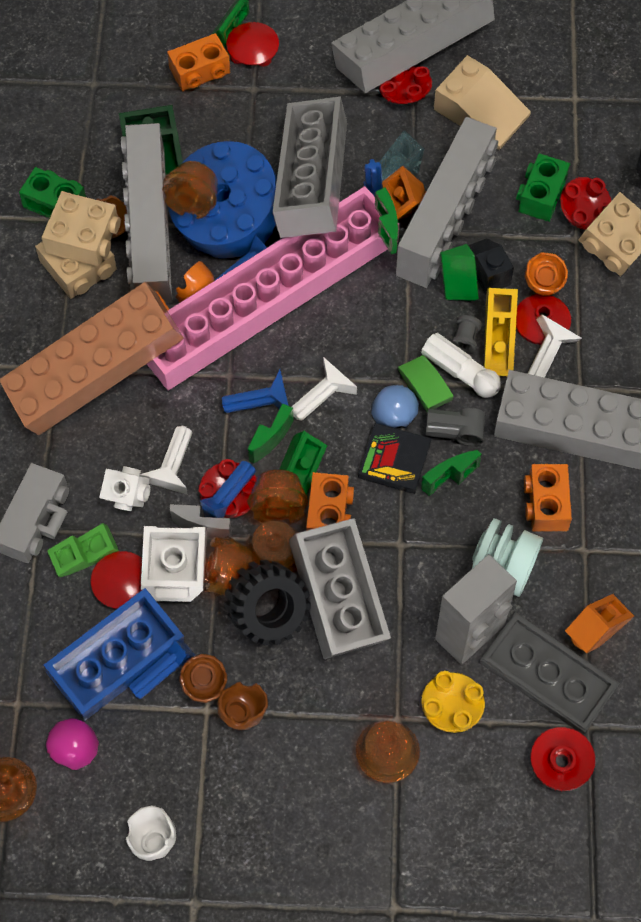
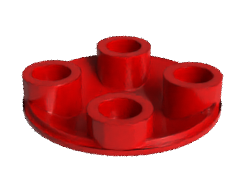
(252, 44)
(407, 86)
(584, 200)
(215, 478)
(117, 578)

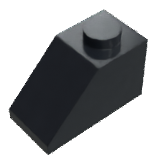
(492, 265)

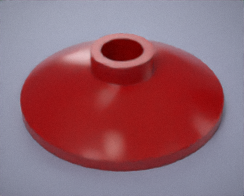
(529, 310)
(573, 748)

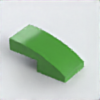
(426, 383)
(82, 552)

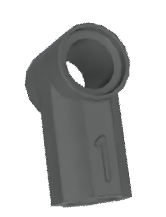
(464, 426)

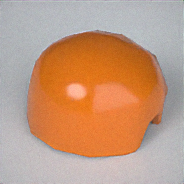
(546, 273)
(196, 279)

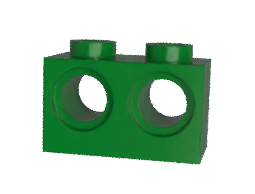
(546, 188)
(44, 201)

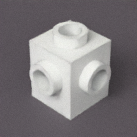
(125, 488)

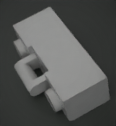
(29, 511)

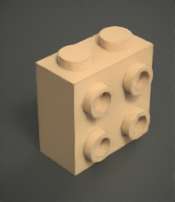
(81, 229)
(615, 235)
(75, 276)

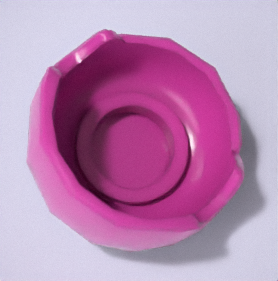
(72, 743)

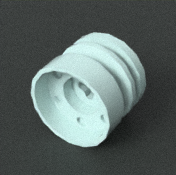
(514, 556)

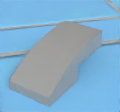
(191, 516)

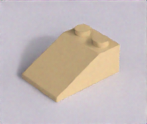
(480, 95)

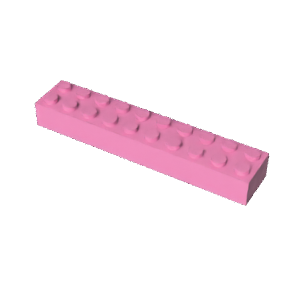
(268, 289)

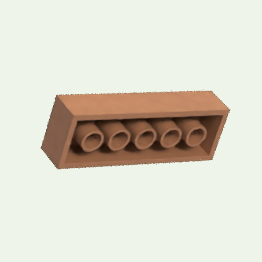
(91, 359)

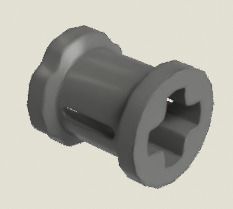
(466, 333)

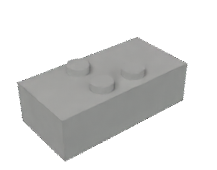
(340, 588)
(475, 609)

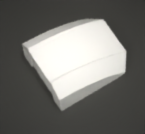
(173, 562)

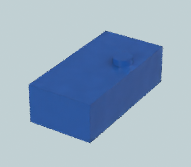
(113, 654)

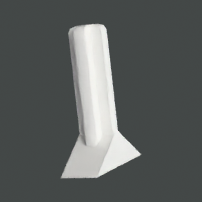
(554, 336)
(316, 396)
(167, 475)

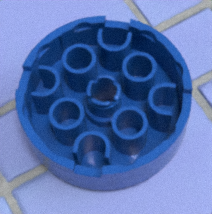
(250, 188)

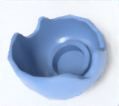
(395, 406)

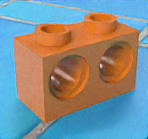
(199, 62)
(554, 498)
(328, 507)

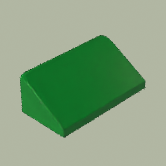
(232, 19)
(459, 273)
(303, 457)

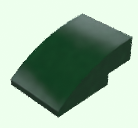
(166, 118)

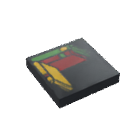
(394, 458)

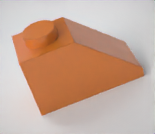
(405, 192)
(598, 623)

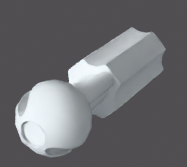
(461, 365)

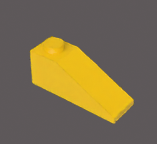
(500, 330)

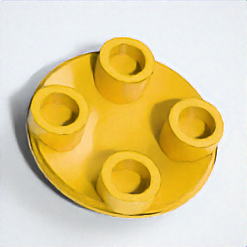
(453, 702)

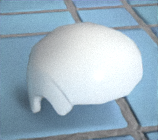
(151, 833)

